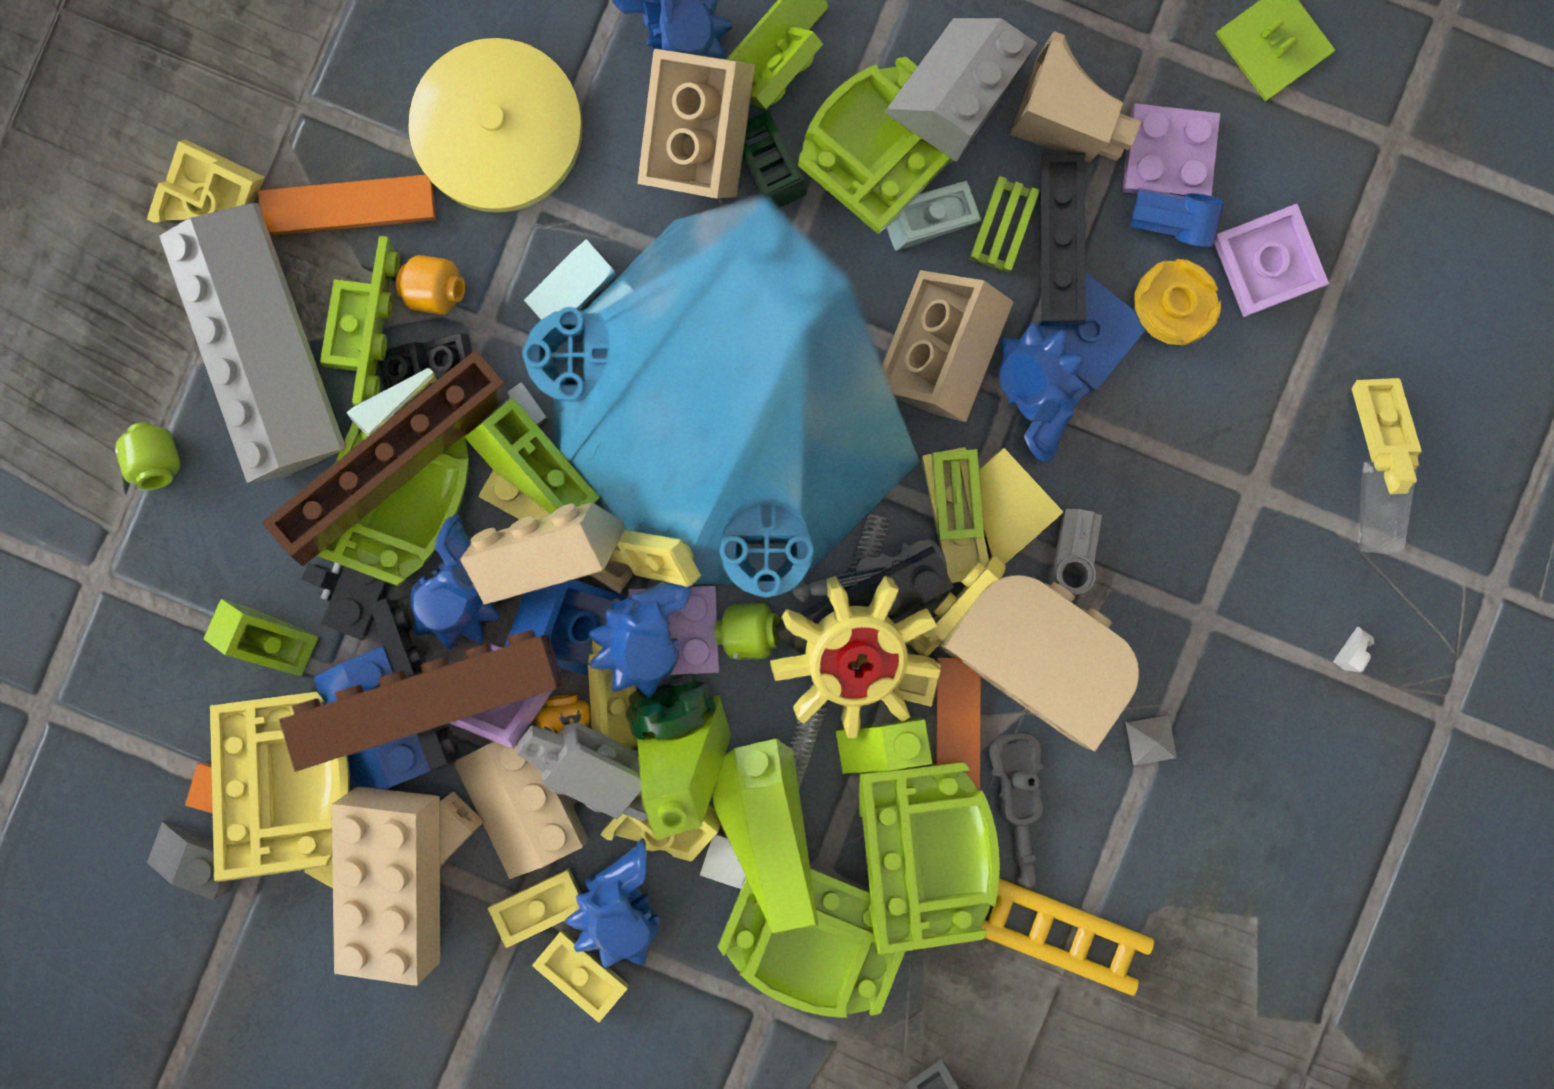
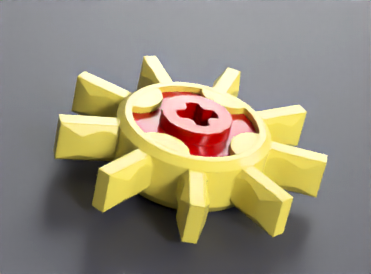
(856, 655)

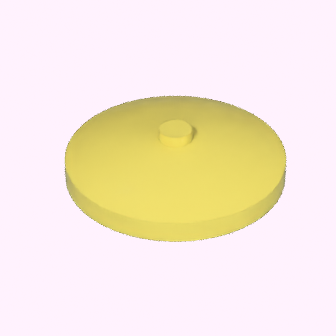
(495, 125)

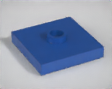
(1105, 337)

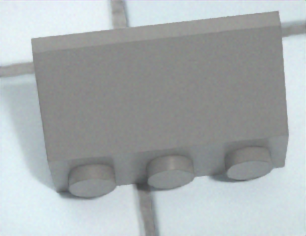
(961, 82)

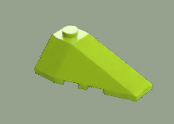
(765, 826)

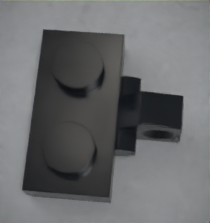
(349, 597)

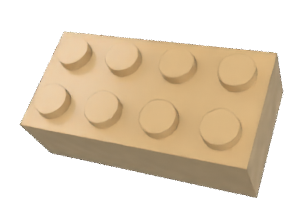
(386, 884)

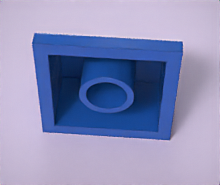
(568, 616)

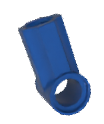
(1187, 217)

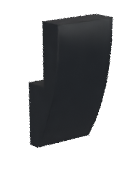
(414, 357)

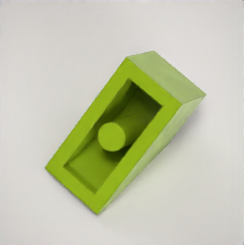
(260, 638)
(885, 746)

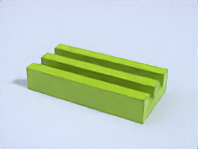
(1016, 190)
(940, 497)

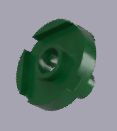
(671, 709)

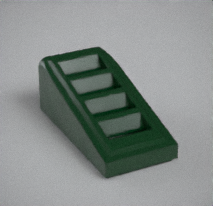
(778, 186)

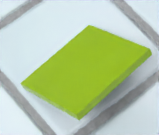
(1274, 44)

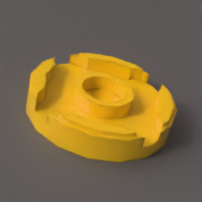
(1177, 302)

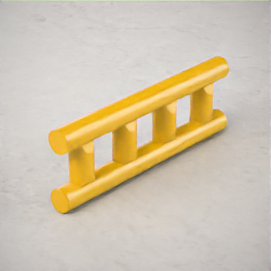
(1075, 959)

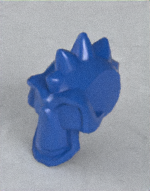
(681, 25)
(1043, 385)
(449, 600)
(639, 638)
(616, 913)

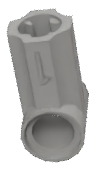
(1076, 548)

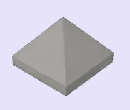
(1151, 740)

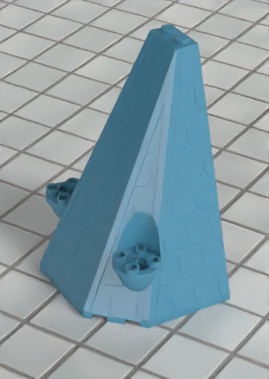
(726, 398)

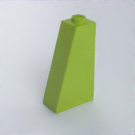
(682, 773)

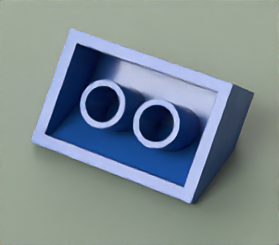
(386, 763)

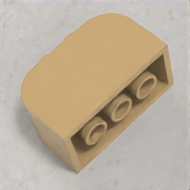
(1048, 656)

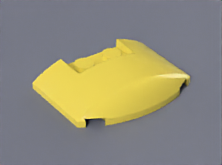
(263, 809)

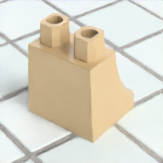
(1069, 110)

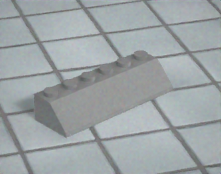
(252, 342)

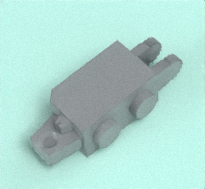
(587, 768)

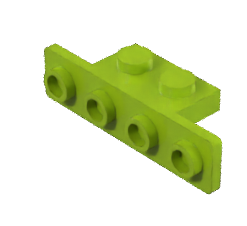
(780, 47)
(357, 320)

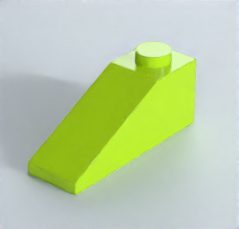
(528, 459)

